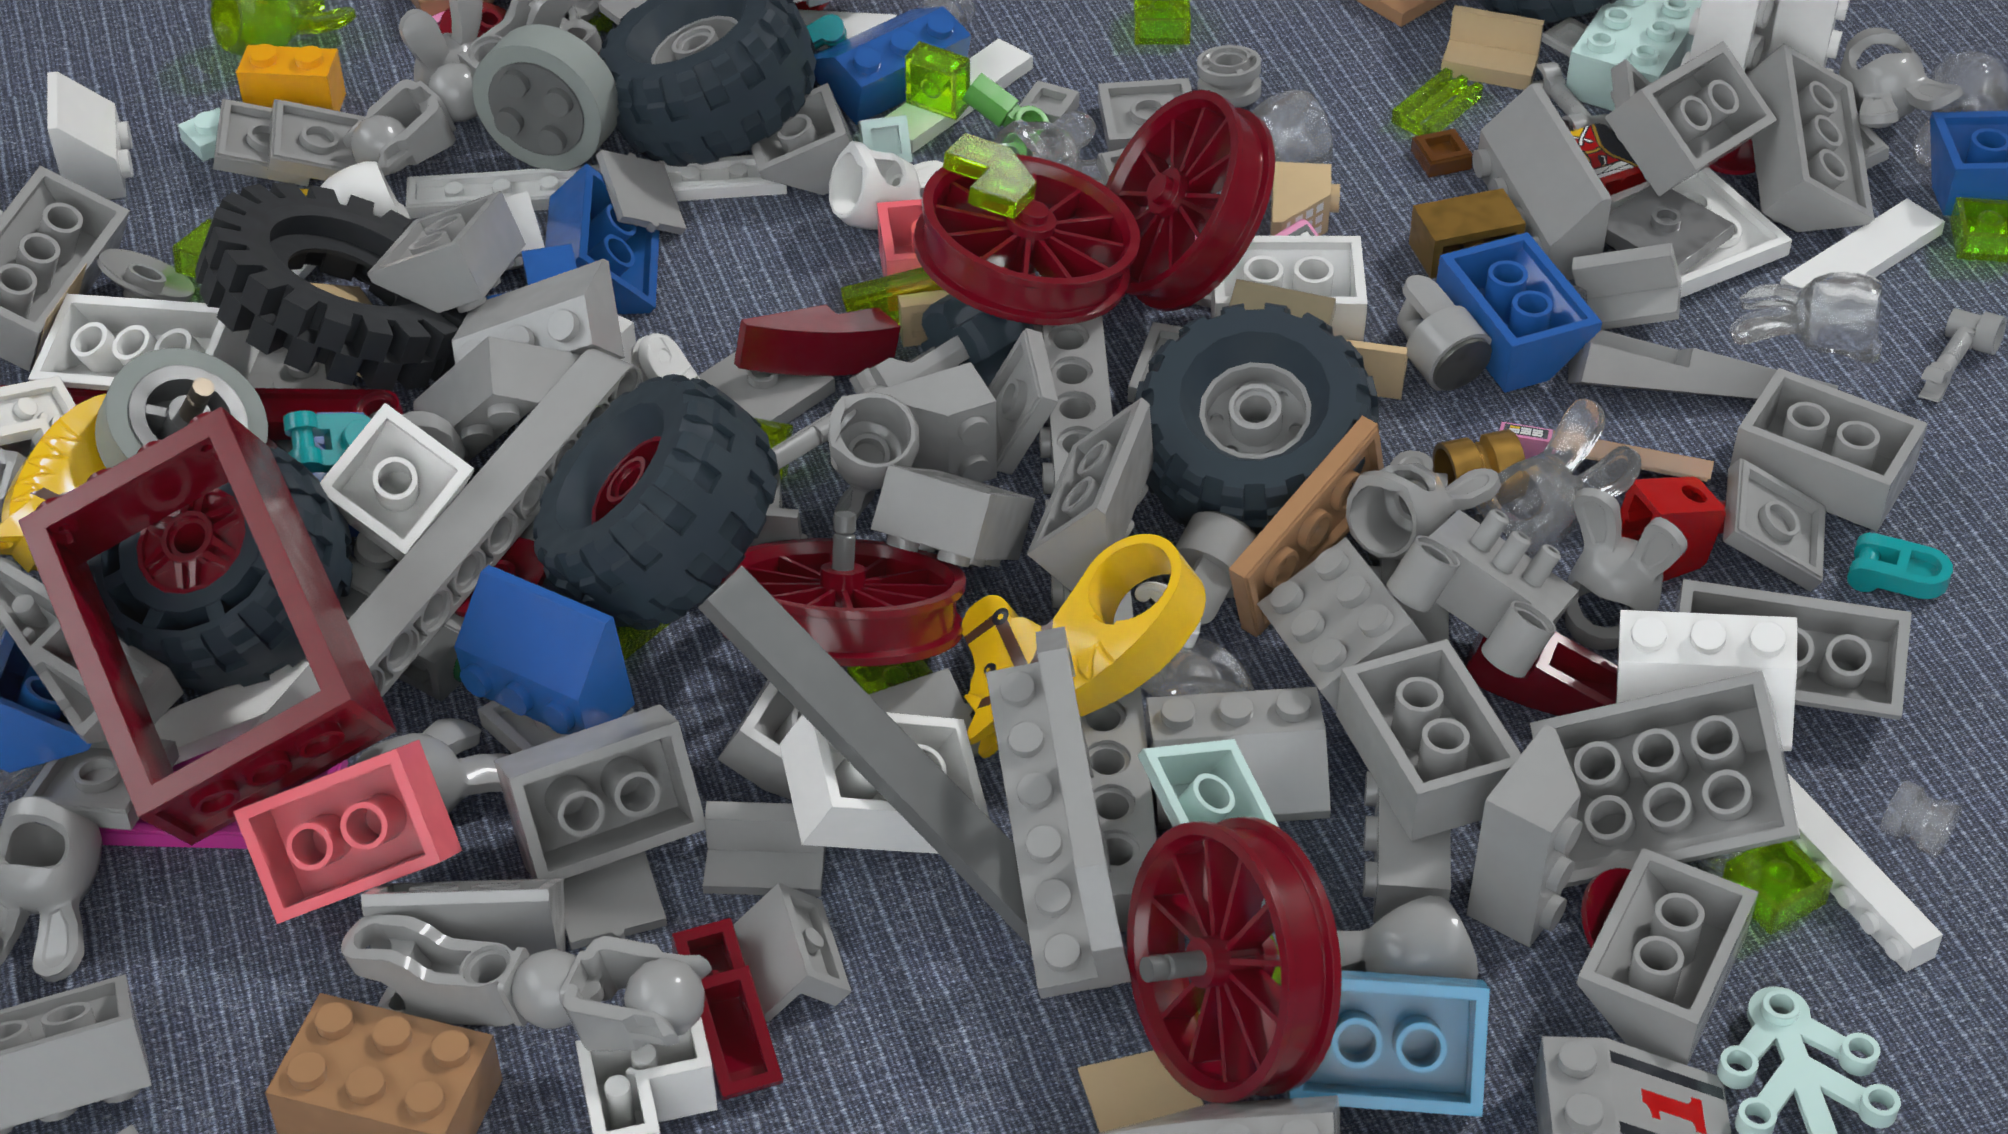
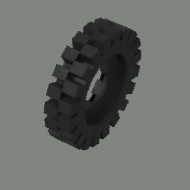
(250, 279)

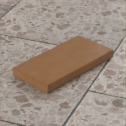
(1304, 526)

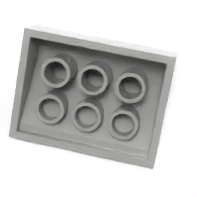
(1677, 775)

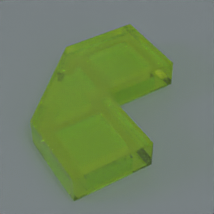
(1001, 177)

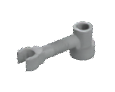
(1555, 88)
(1966, 332)

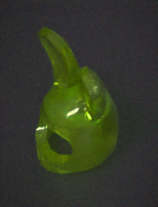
(272, 21)

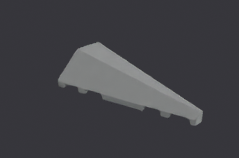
(1643, 365)
(37, 632)

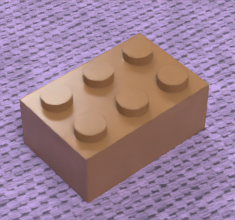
(382, 1074)

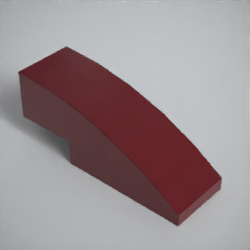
(816, 341)
(1560, 681)
(732, 1012)

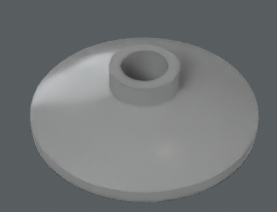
(144, 276)

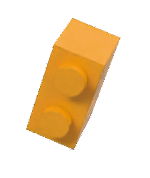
(291, 74)

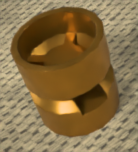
(1493, 451)

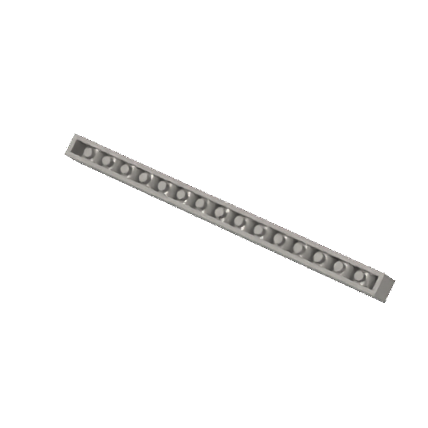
(1117, 730)

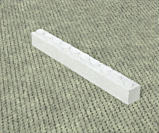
(1863, 886)

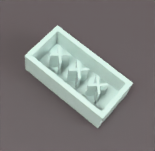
(1644, 32)

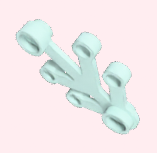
(1798, 1071)

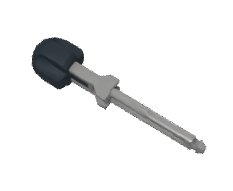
(954, 336)

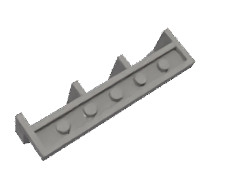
(1056, 823)

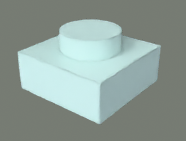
(201, 133)
(887, 135)

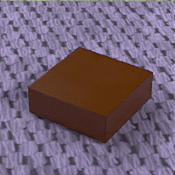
(1441, 153)

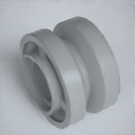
(1231, 73)

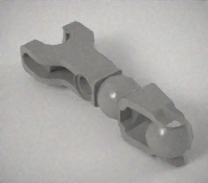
(418, 119)
(550, 989)

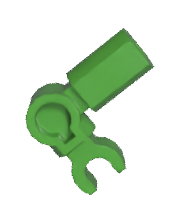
(998, 104)

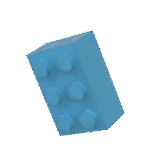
(1406, 1045)

